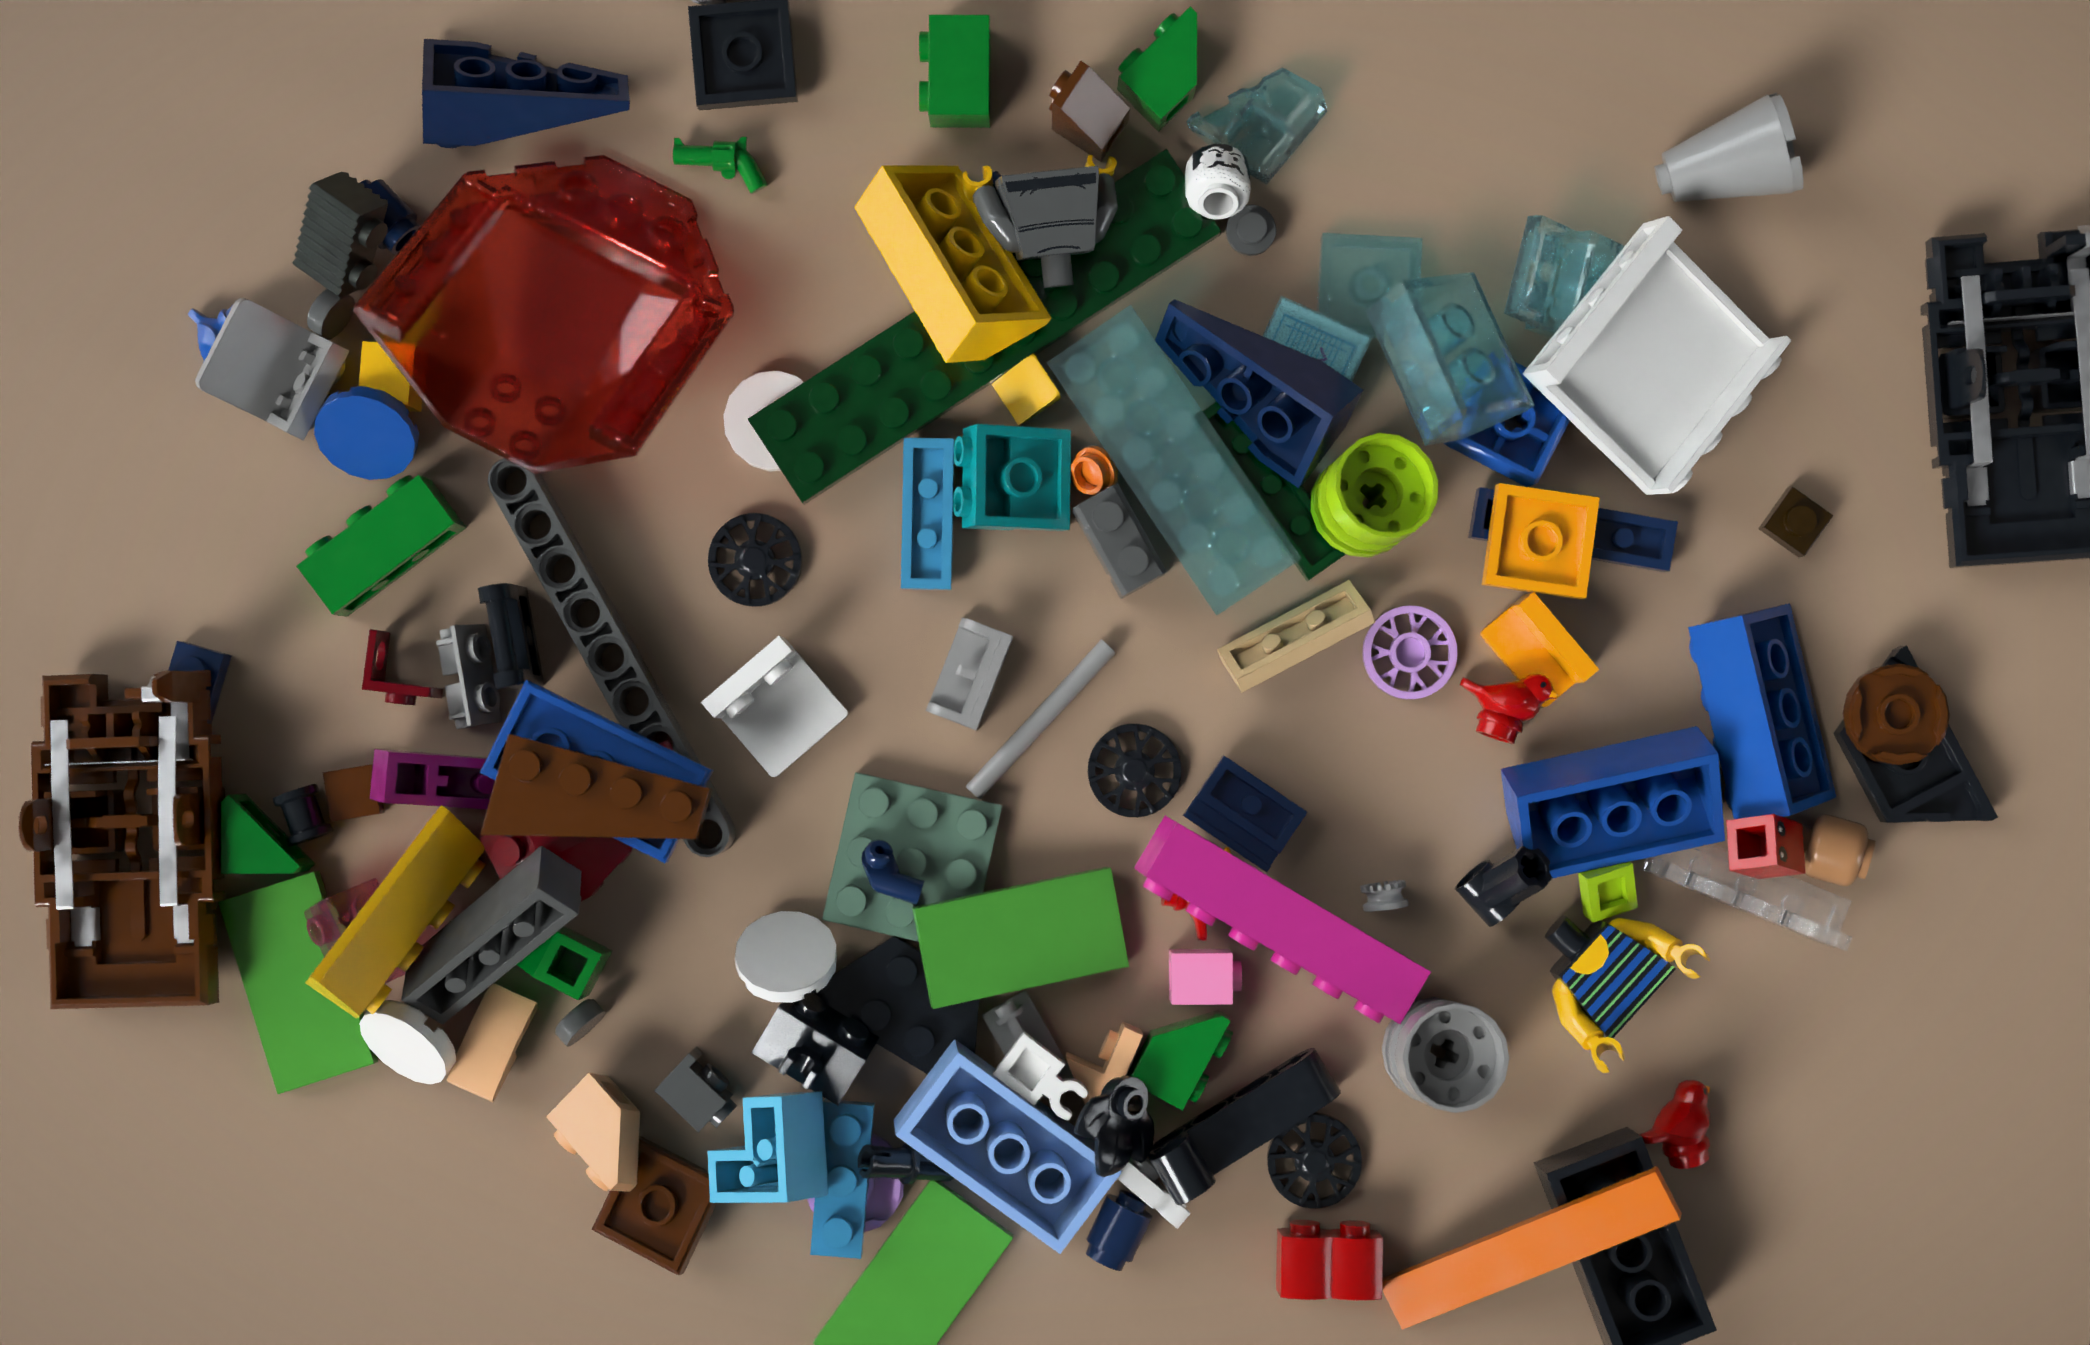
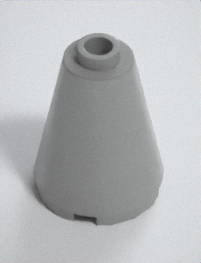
(1735, 157)

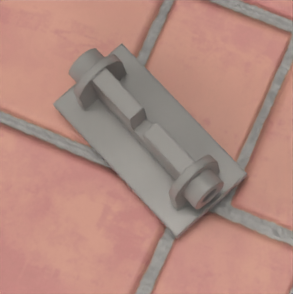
(468, 653)
(1019, 1015)

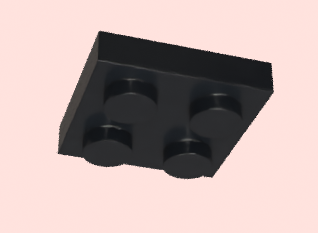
(742, 54)

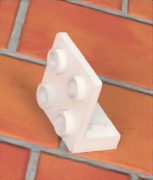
(776, 706)

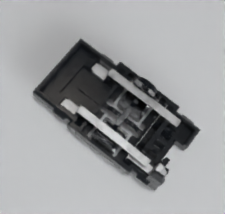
(2025, 487)

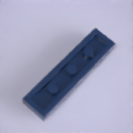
(1618, 538)

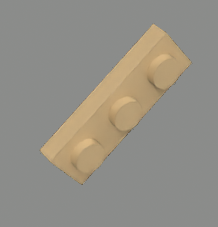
(1296, 636)

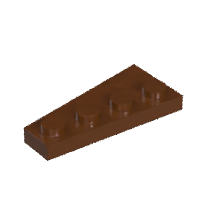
(580, 795)

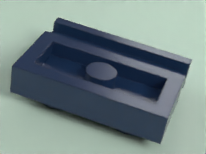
(1245, 813)

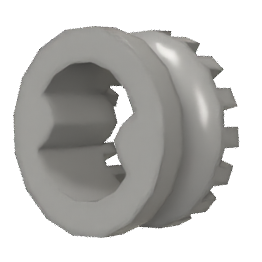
(1384, 897)

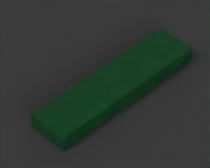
(1284, 500)

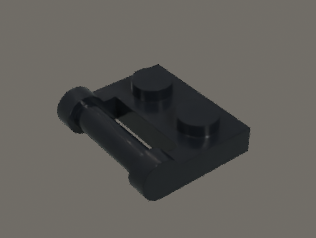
(512, 635)

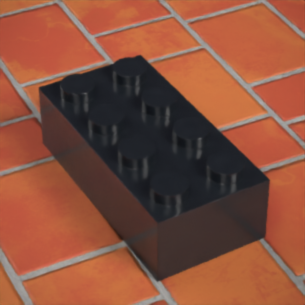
(1642, 1286)

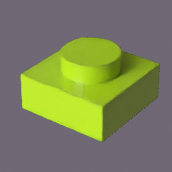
(1607, 891)

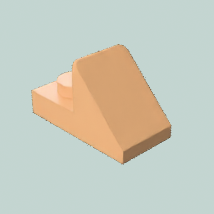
(1118, 1054)

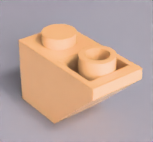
(602, 1129)

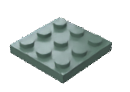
(933, 839)

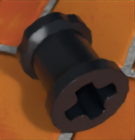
(303, 814)

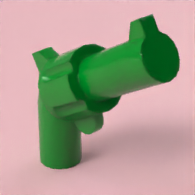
(723, 157)

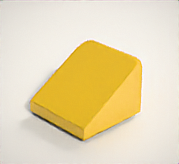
(1026, 389)

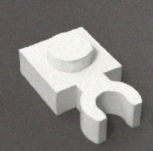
(1034, 1071)
(1143, 1181)

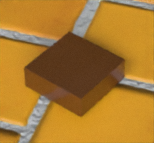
(349, 793)

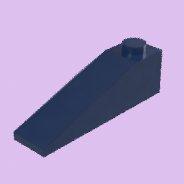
(491, 98)
(1273, 393)

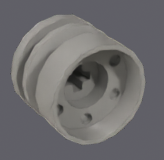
(1473, 1059)

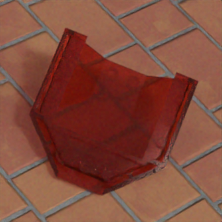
(551, 310)

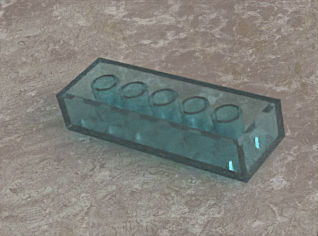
(1173, 460)

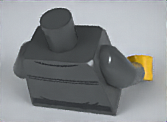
(1047, 213)

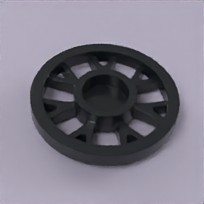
(754, 559)
(1134, 770)
(1315, 1162)

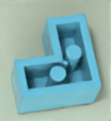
(780, 1154)

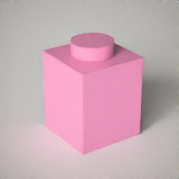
(1203, 976)

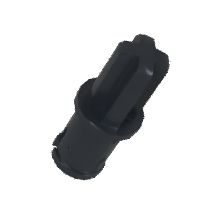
(898, 1163)

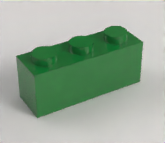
(380, 544)

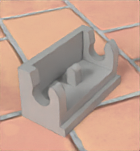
(969, 673)

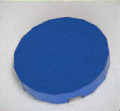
(366, 433)

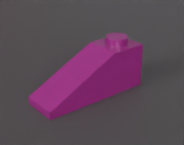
(430, 779)

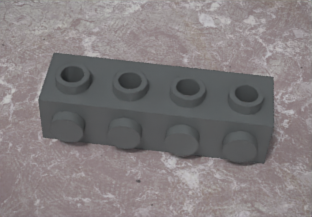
(493, 935)

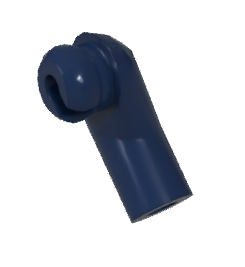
(885, 875)

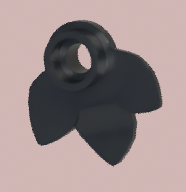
(1118, 1124)

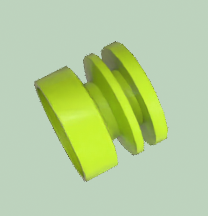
(1392, 477)

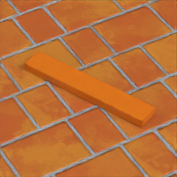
(1531, 1248)

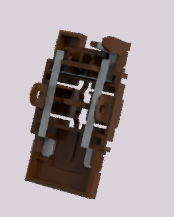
(135, 931)

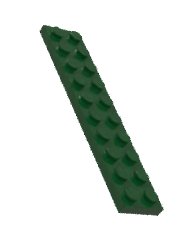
(904, 384)

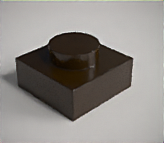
(1795, 522)

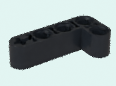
(1241, 1124)

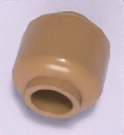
(1837, 850)

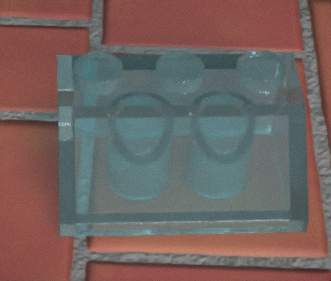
(1448, 356)

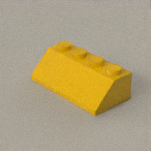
(949, 262)
(397, 915)

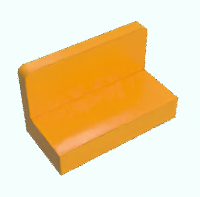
(1535, 642)

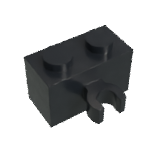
(816, 1046)

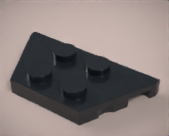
(1930, 790)
(892, 1000)

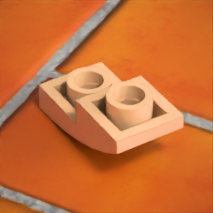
(491, 1042)

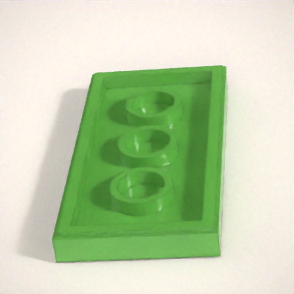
(1020, 937)
(298, 1027)
(919, 1274)

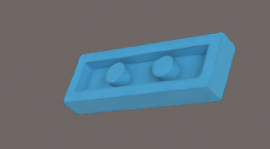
(927, 514)
(842, 1213)

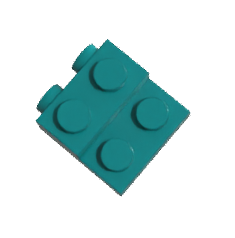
(1013, 478)

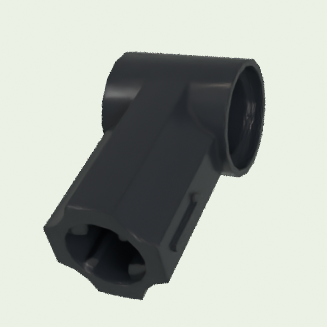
(1501, 886)

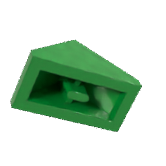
(255, 842)

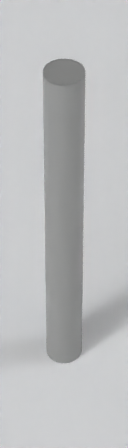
(1040, 719)

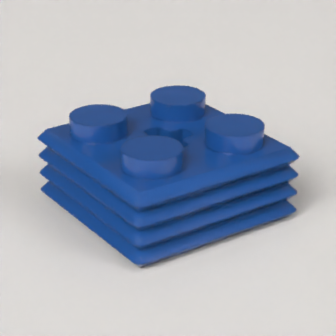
(1522, 451)

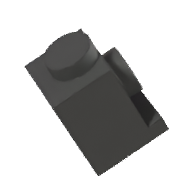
(697, 1092)

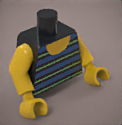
(1610, 976)

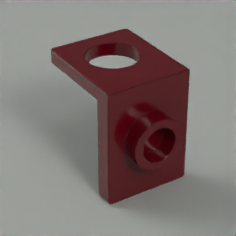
(376, 670)

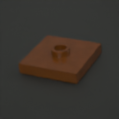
(664, 1210)

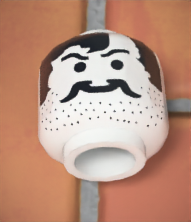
(1217, 181)

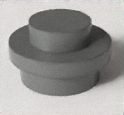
(1251, 230)

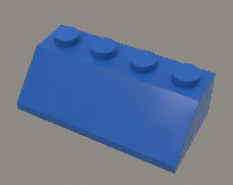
(1762, 713)
(1617, 801)

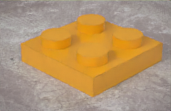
(1540, 541)

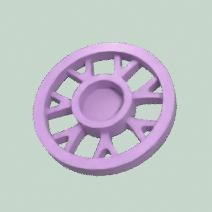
(1410, 652)

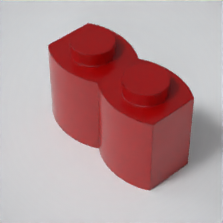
(1329, 1261)

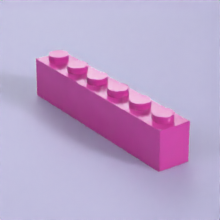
(1281, 920)

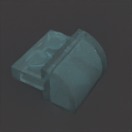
(1555, 272)

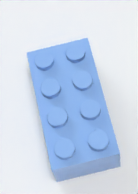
(1004, 1147)

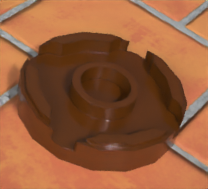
(1896, 714)

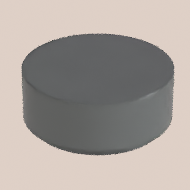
(330, 314)
(579, 1022)

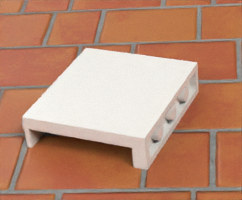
(1654, 361)

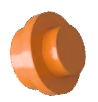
(1093, 470)

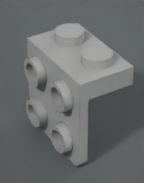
(271, 368)

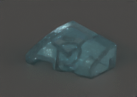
(1265, 121)

